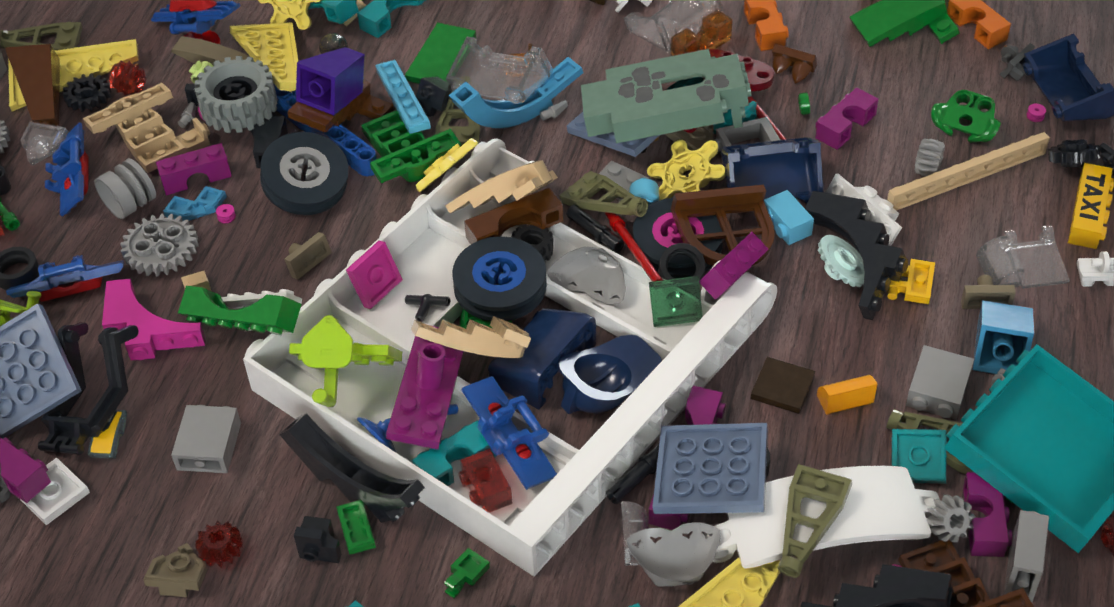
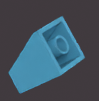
(1002, 335)

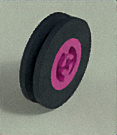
(658, 222)

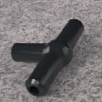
(425, 302)

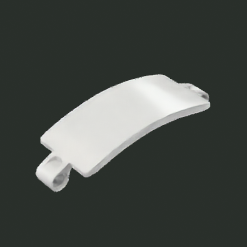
(877, 508)

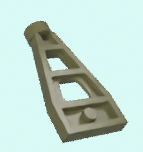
(67, 35)
(463, 133)
(590, 184)
(914, 420)
(818, 486)

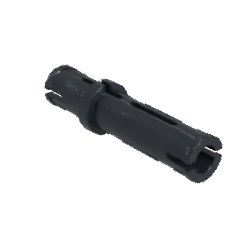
(601, 232)
(646, 466)

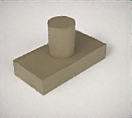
(306, 256)
(985, 290)

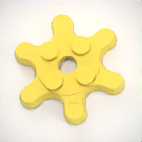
(291, 9)
(683, 160)
(444, 163)

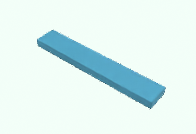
(402, 97)

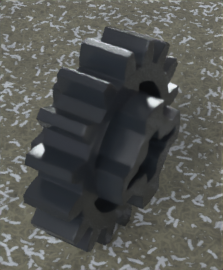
(86, 92)
(1074, 153)

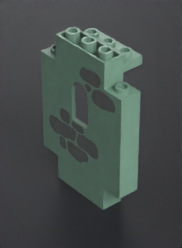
(638, 108)

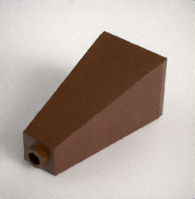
(39, 80)

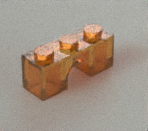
(714, 32)

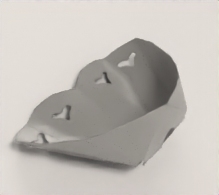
(590, 274)
(674, 557)

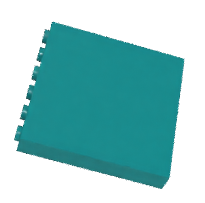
(1044, 445)

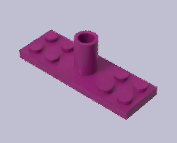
(425, 394)

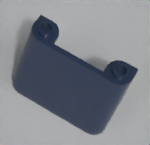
(1069, 82)
(778, 165)
(552, 337)

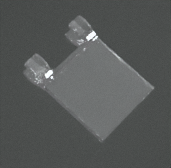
(1040, 260)

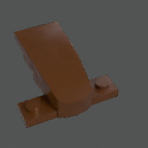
(363, 104)
(968, 591)

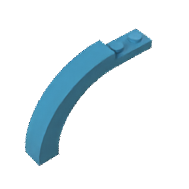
(508, 114)

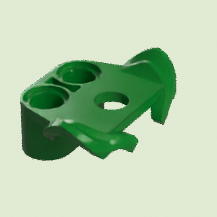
(983, 125)

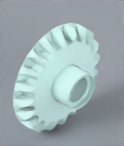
(841, 260)

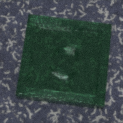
(675, 301)

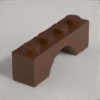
(538, 209)

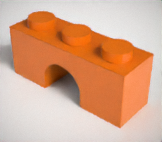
(768, 23)
(990, 27)

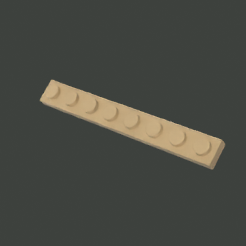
(968, 171)

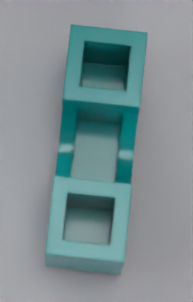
(456, 447)

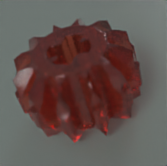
(127, 78)
(219, 544)

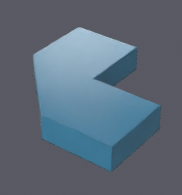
(204, 204)

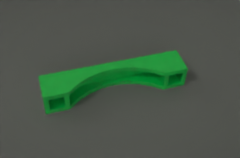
(270, 313)

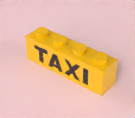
(1091, 206)

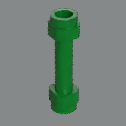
(8, 218)

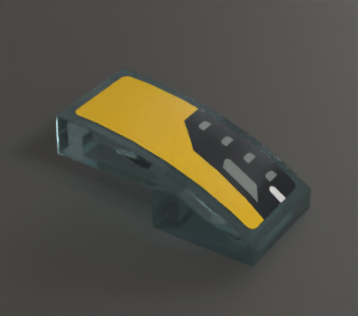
(107, 442)

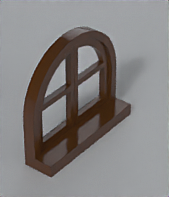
(719, 203)

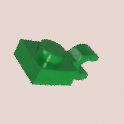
(468, 569)

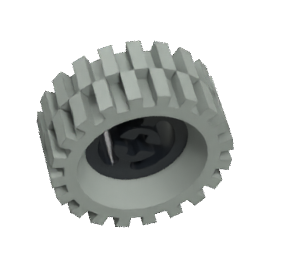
(224, 93)

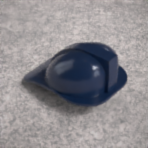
(606, 374)

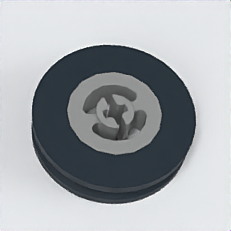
(283, 171)

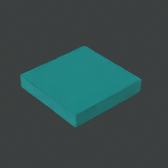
(921, 454)

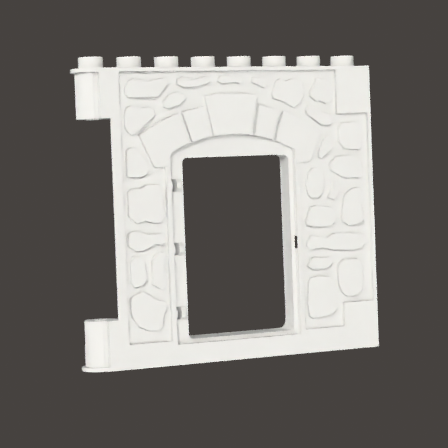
(424, 251)

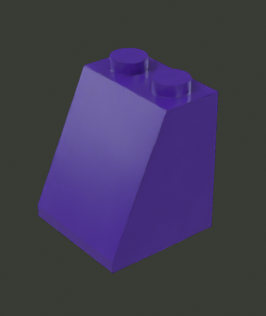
(330, 79)

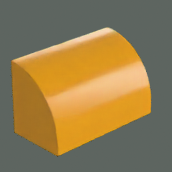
(847, 394)

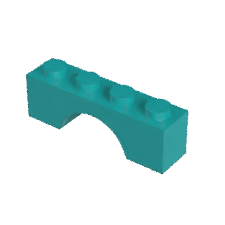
(337, 10)
(376, 15)

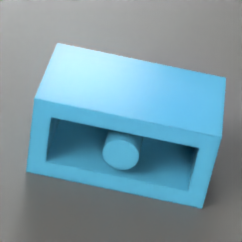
(789, 217)

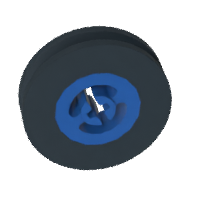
(480, 269)

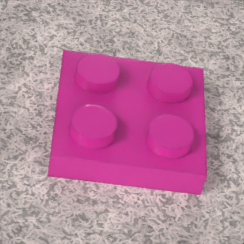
(374, 274)

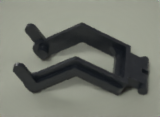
(70, 433)

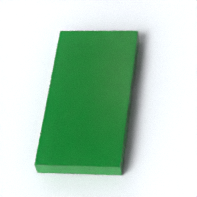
(438, 52)

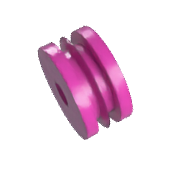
(1036, 112)
(225, 213)

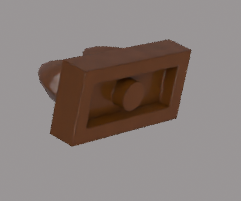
(801, 62)

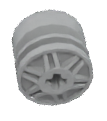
(125, 188)

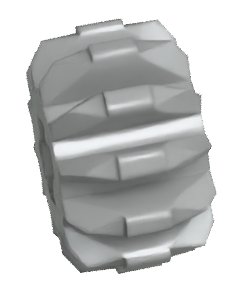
(929, 157)
(960, 515)

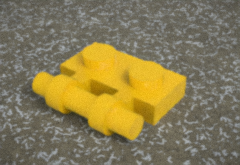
(918, 284)

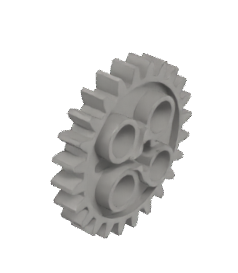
(159, 244)

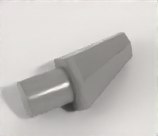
(554, 110)
(187, 115)

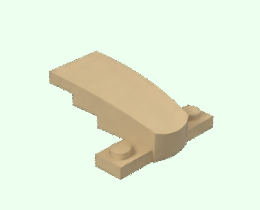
(140, 126)
(515, 182)
(501, 340)

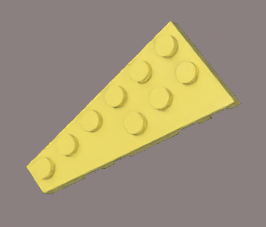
(273, 46)
(78, 61)
(736, 587)

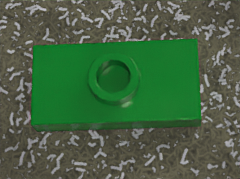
(355, 527)

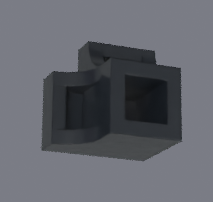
(433, 94)
(316, 540)

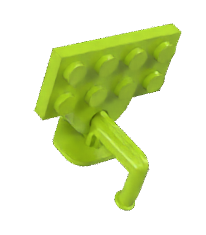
(333, 348)

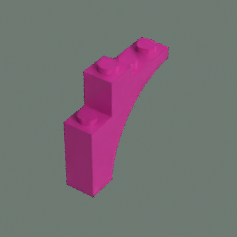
(154, 332)

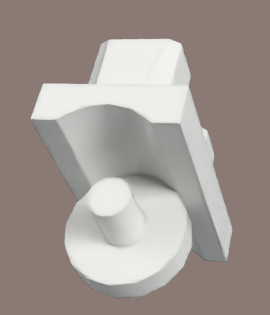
(1096, 270)

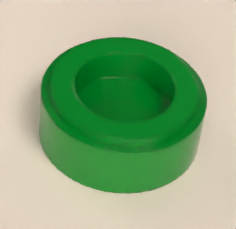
(804, 104)

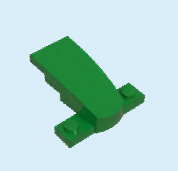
(895, 17)
(403, 152)

